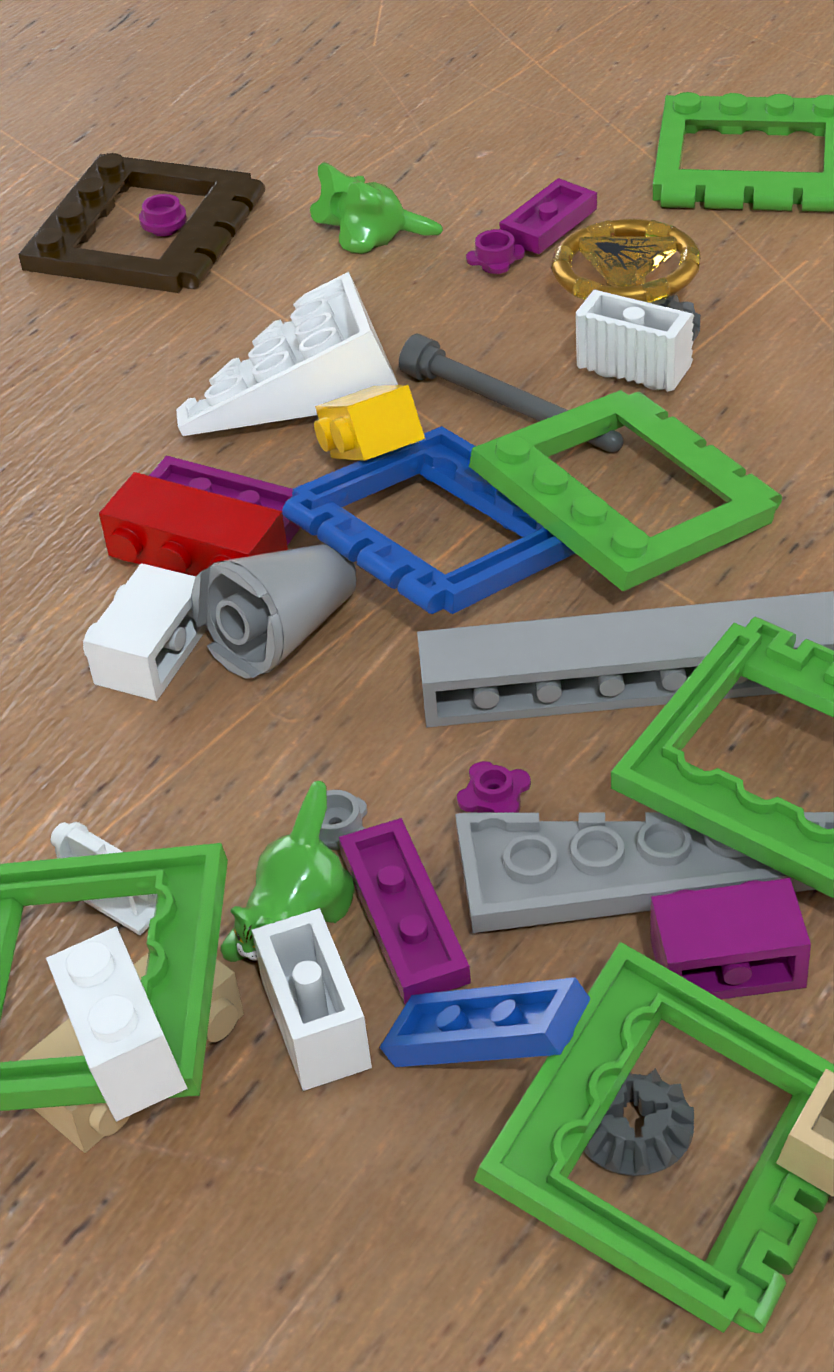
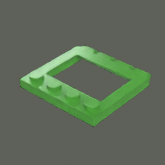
(732, 188)
(591, 527)
(715, 800)
(179, 960)
(574, 1092)

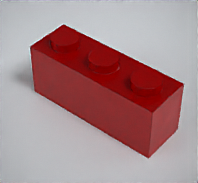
(185, 526)

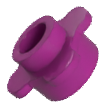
(495, 251)
(493, 789)

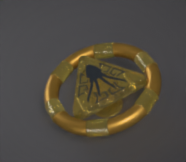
(624, 255)

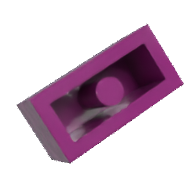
(733, 938)

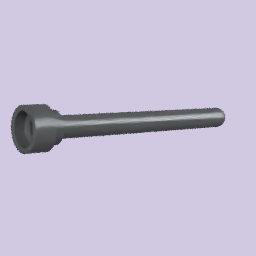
(425, 359)

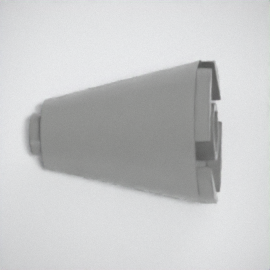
(269, 604)

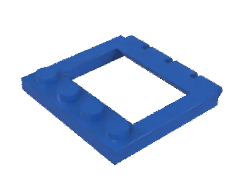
(445, 461)

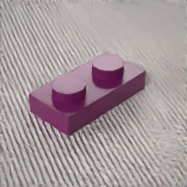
(549, 215)

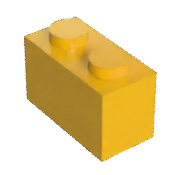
(368, 423)

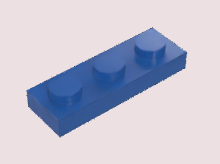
(486, 1023)

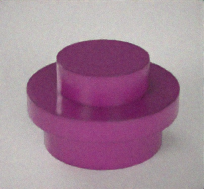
(162, 215)

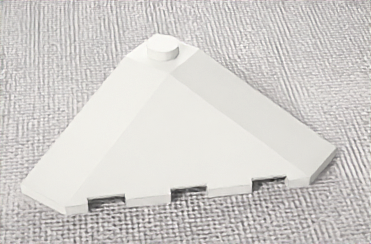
(295, 365)

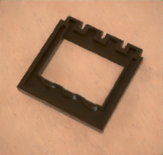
(187, 259)

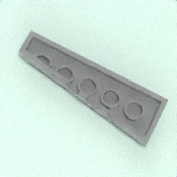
(591, 868)

